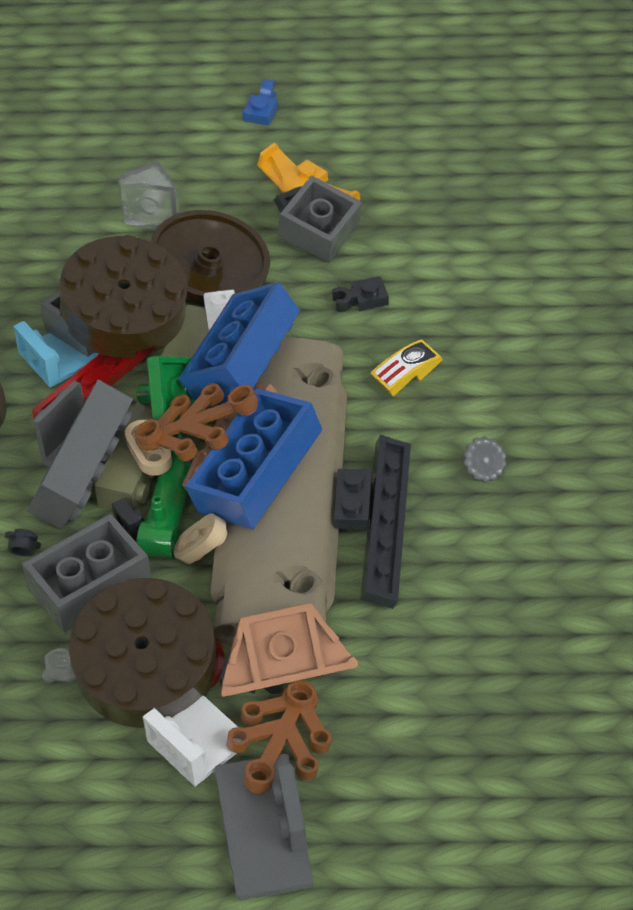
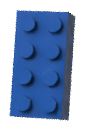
(241, 340)
(257, 460)

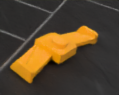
(287, 174)

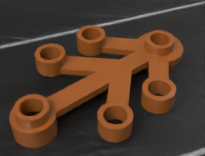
(157, 434)
(297, 700)

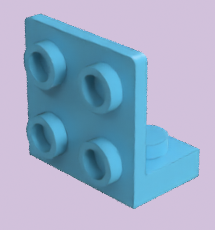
(49, 355)

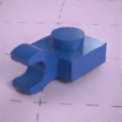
(263, 107)

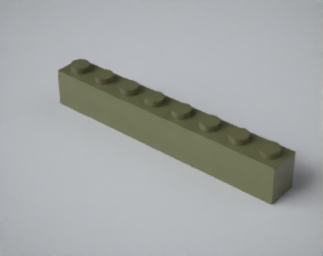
(122, 474)

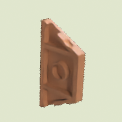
(282, 649)

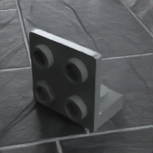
(56, 420)

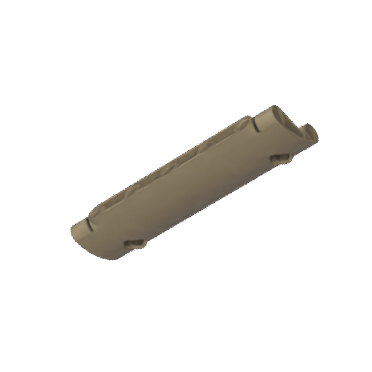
(297, 531)

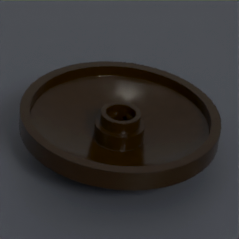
(214, 252)

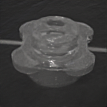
(55, 659)

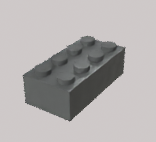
(82, 456)

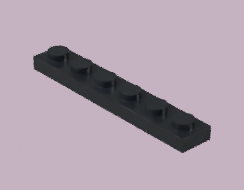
(386, 522)

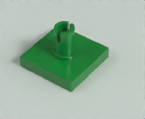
(163, 383)

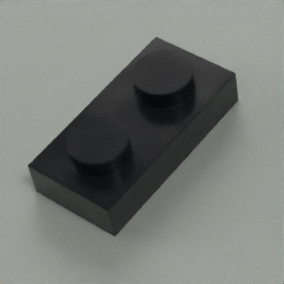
(353, 498)

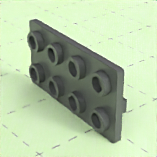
(264, 832)

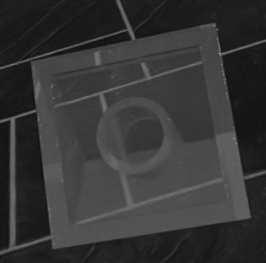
(148, 196)

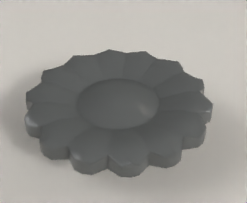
(484, 459)

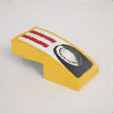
(401, 367)

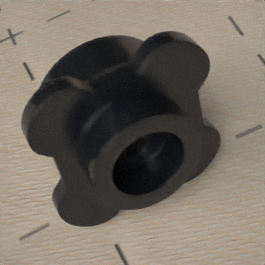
(22, 542)

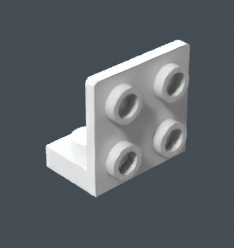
(191, 739)

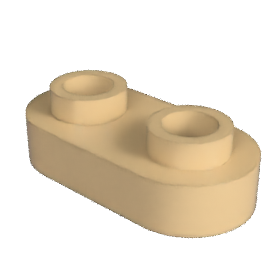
(150, 462)
(200, 539)

